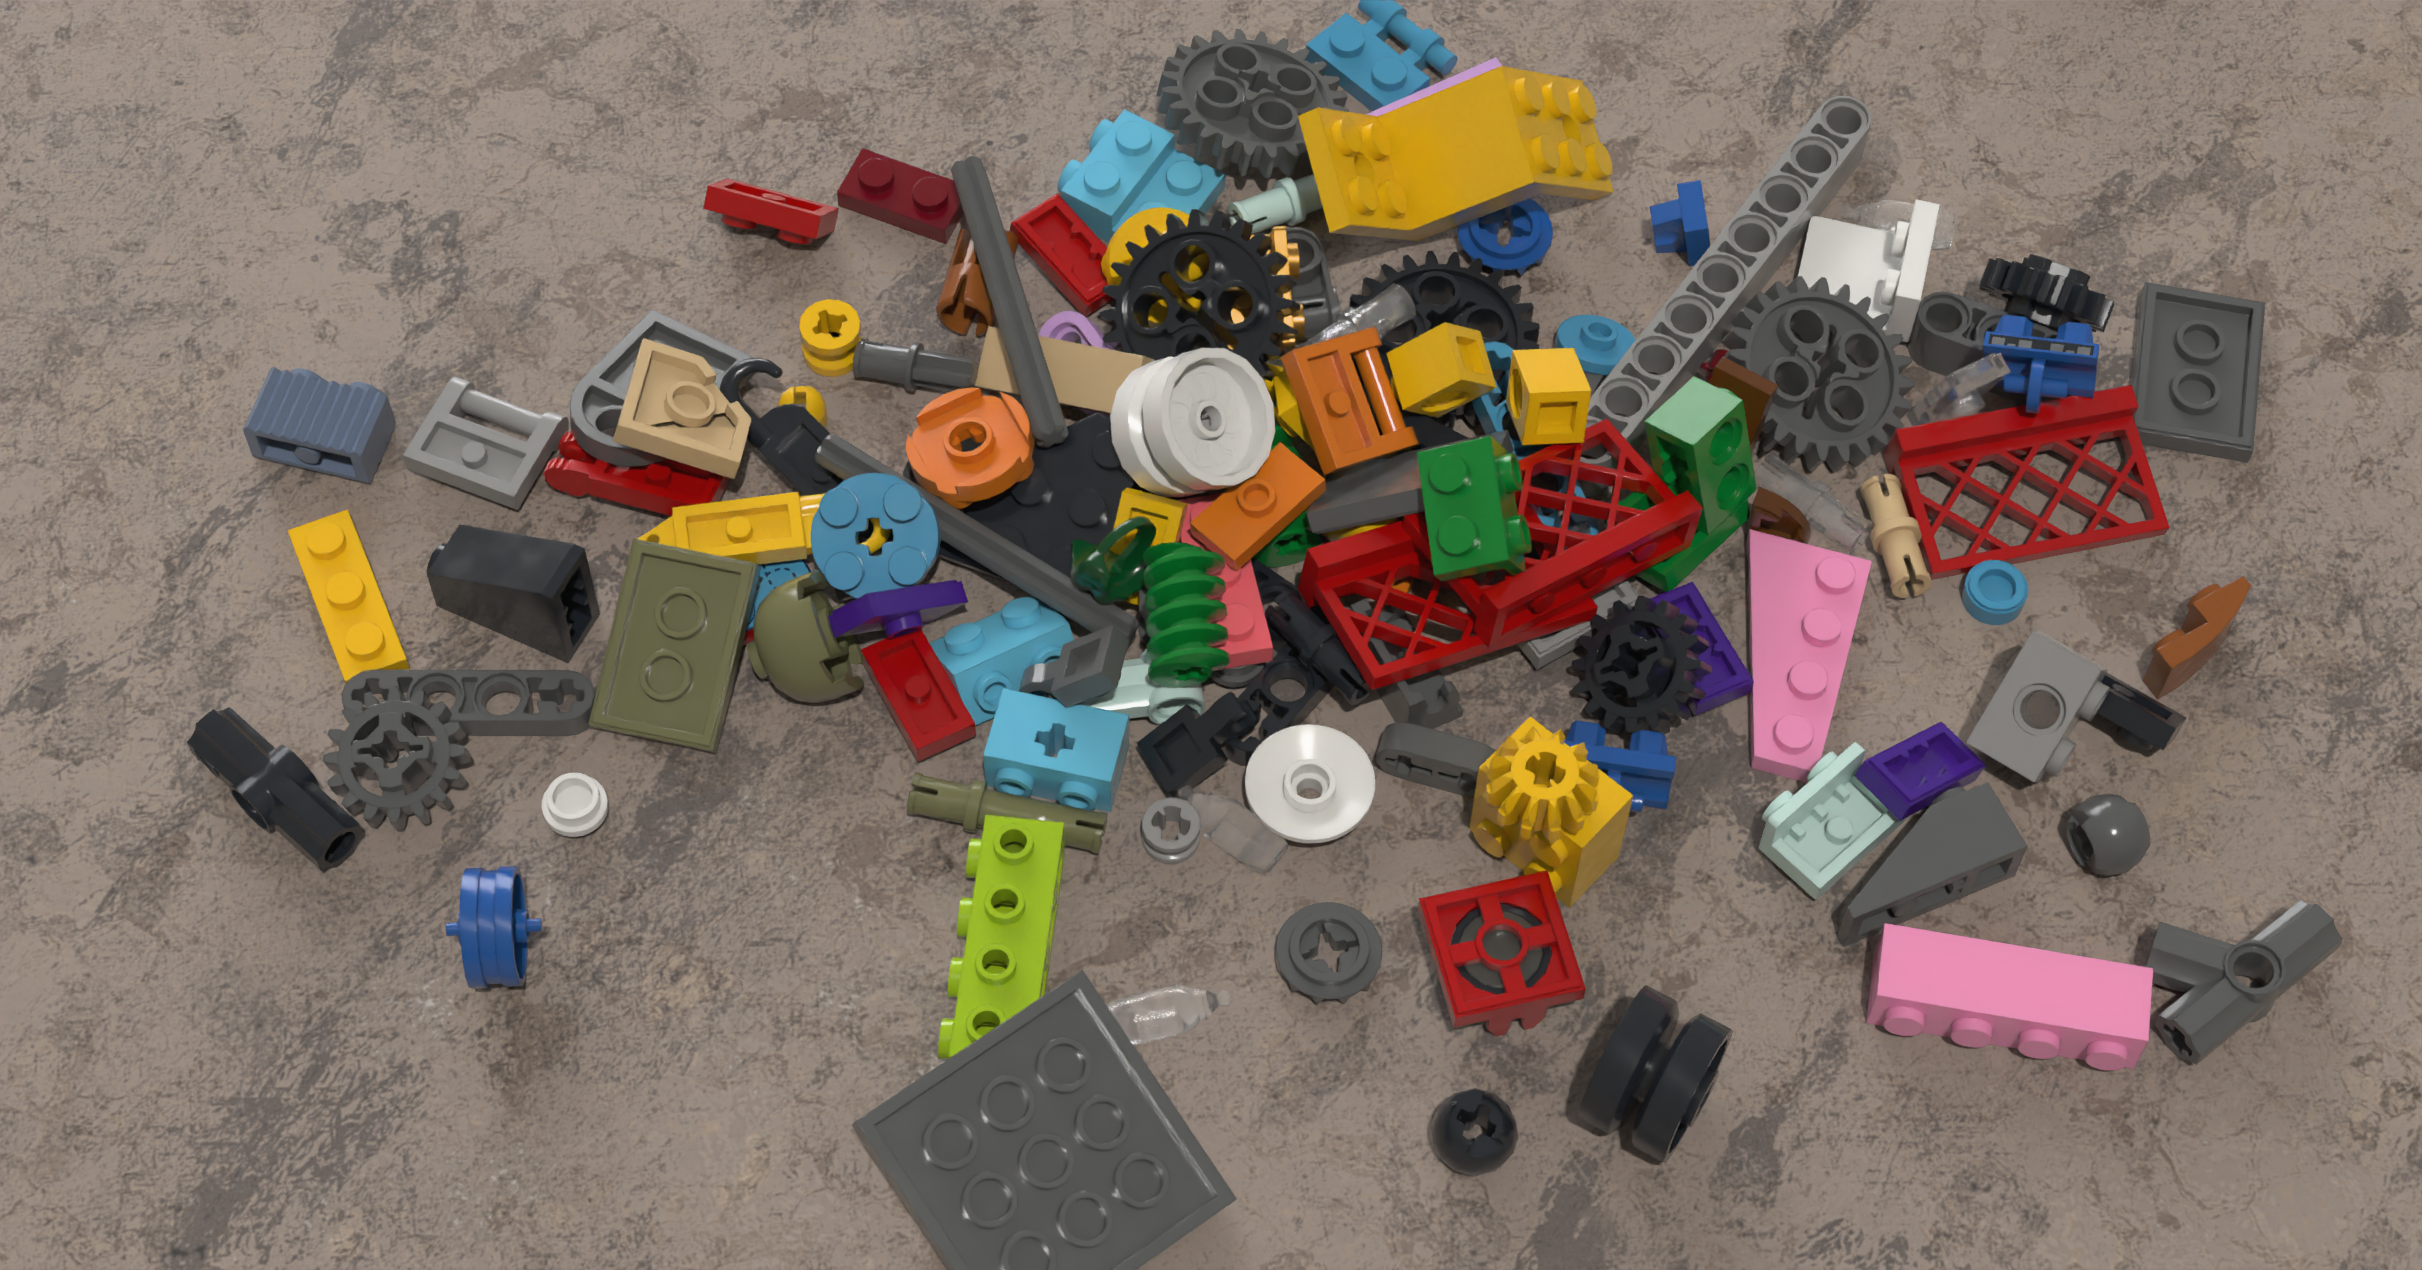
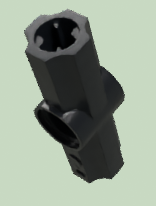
(275, 788)

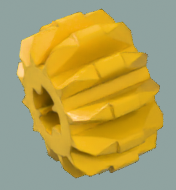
(1538, 808)

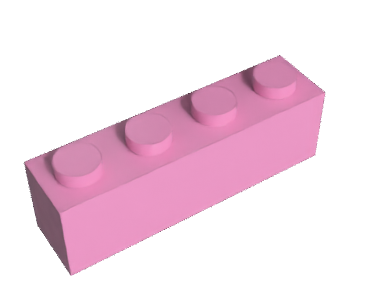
(2010, 997)

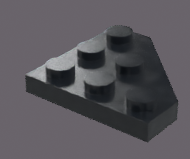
(1065, 498)

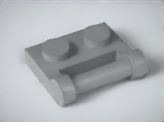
(478, 456)

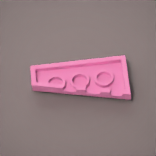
(1800, 636)

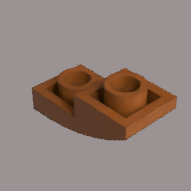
(2202, 633)

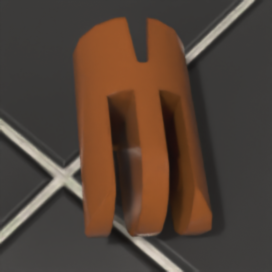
(965, 288)

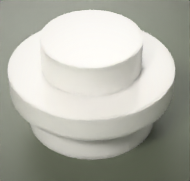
(574, 805)

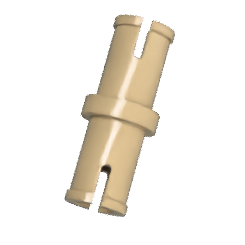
(1895, 536)

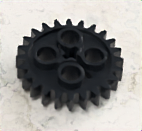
(1235, 269)
(1491, 310)

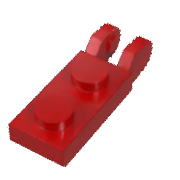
(648, 487)

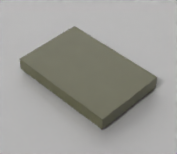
(674, 646)

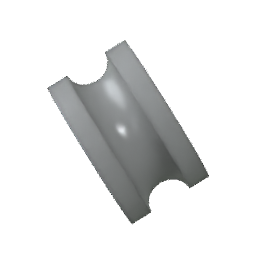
(1170, 810)

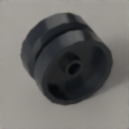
(1646, 1069)

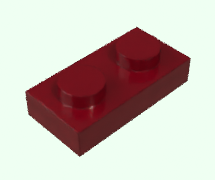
(901, 196)

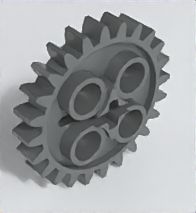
(1245, 100)
(1864, 394)

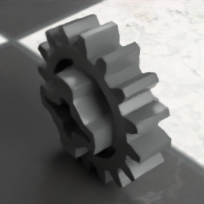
(394, 732)

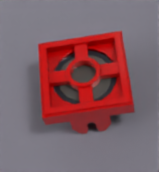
(1501, 952)

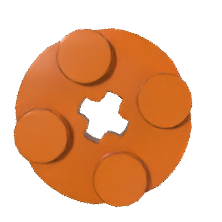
(975, 474)

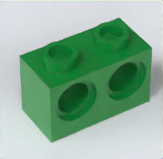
(1703, 447)

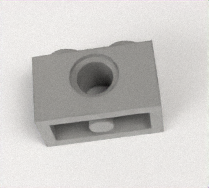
(2005, 727)

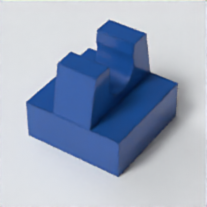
(1682, 223)

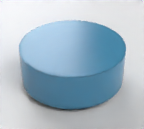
(1994, 592)

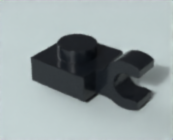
(1188, 743)

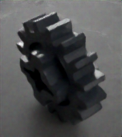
(2046, 292)
(1664, 677)

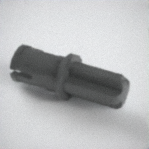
(913, 366)

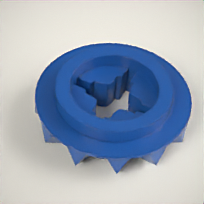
(1529, 242)

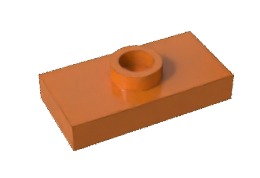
(1258, 508)

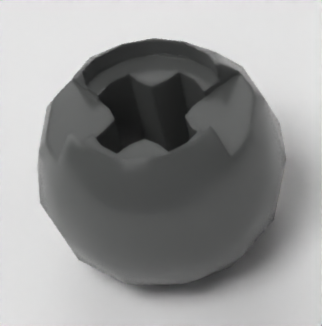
(2108, 834)

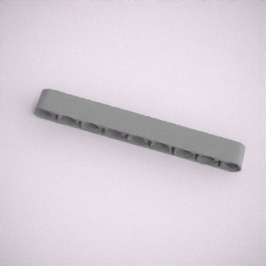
(1736, 267)

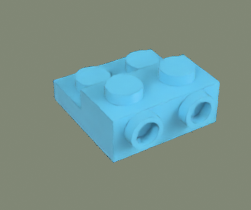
(1135, 170)

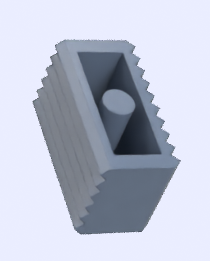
(320, 424)

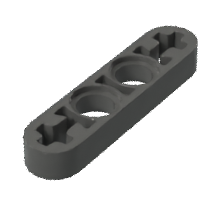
(473, 690)

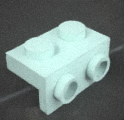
(1826, 823)

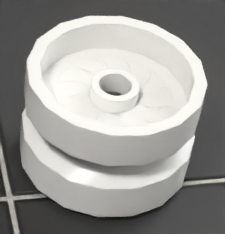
(1193, 422)

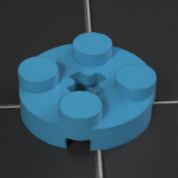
(846, 513)

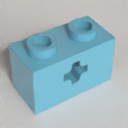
(1033, 728)

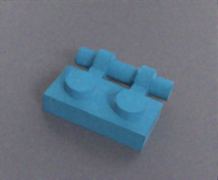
(1372, 68)

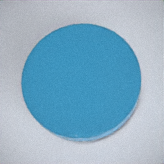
(1596, 341)

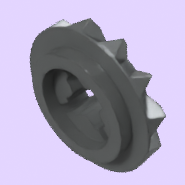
(1344, 930)

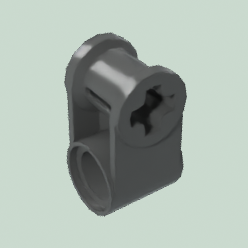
(1314, 285)

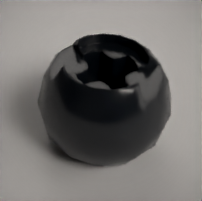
(1486, 1151)

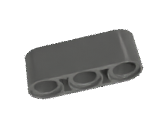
(1961, 335)

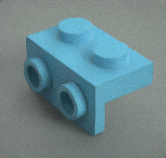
(997, 651)

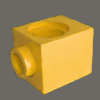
(1440, 370)
(1548, 396)

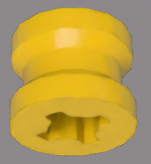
(820, 350)

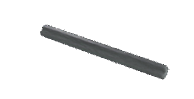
(1009, 303)
(989, 547)

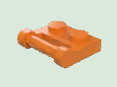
(1336, 403)

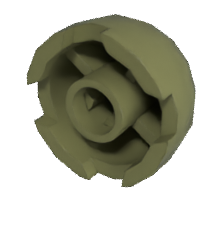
(798, 644)

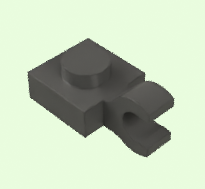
(1084, 670)

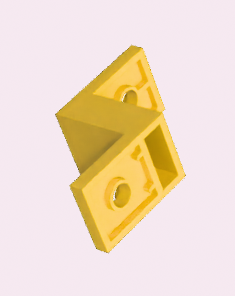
(1456, 154)

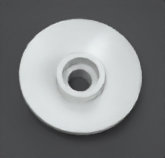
(1316, 760)

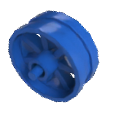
(493, 927)

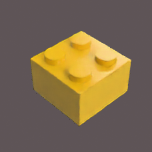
(1573, 859)

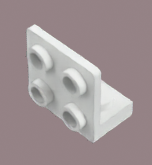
(1874, 263)

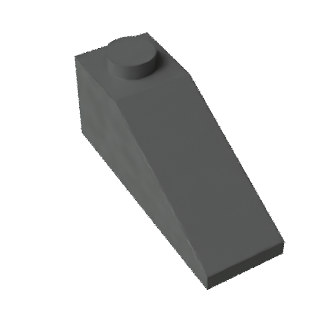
(1948, 854)

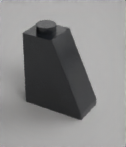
(517, 587)

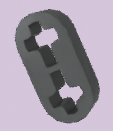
(1432, 757)

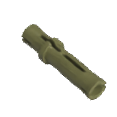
(972, 802)

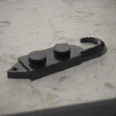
(785, 435)

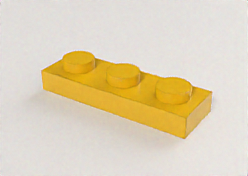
(347, 596)

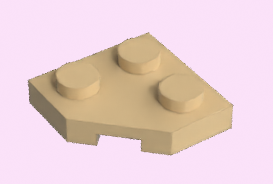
(681, 412)

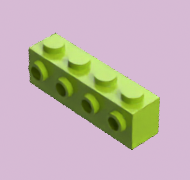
(1005, 926)

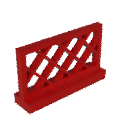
(2012, 433)
(1591, 560)
(1370, 566)

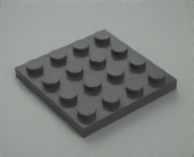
(1045, 1147)

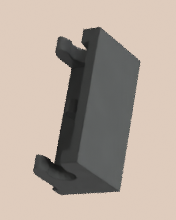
(1419, 700)

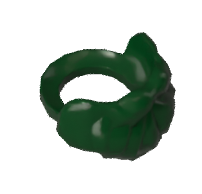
(1108, 574)

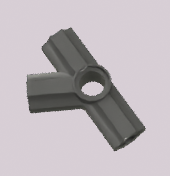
(2207, 970)

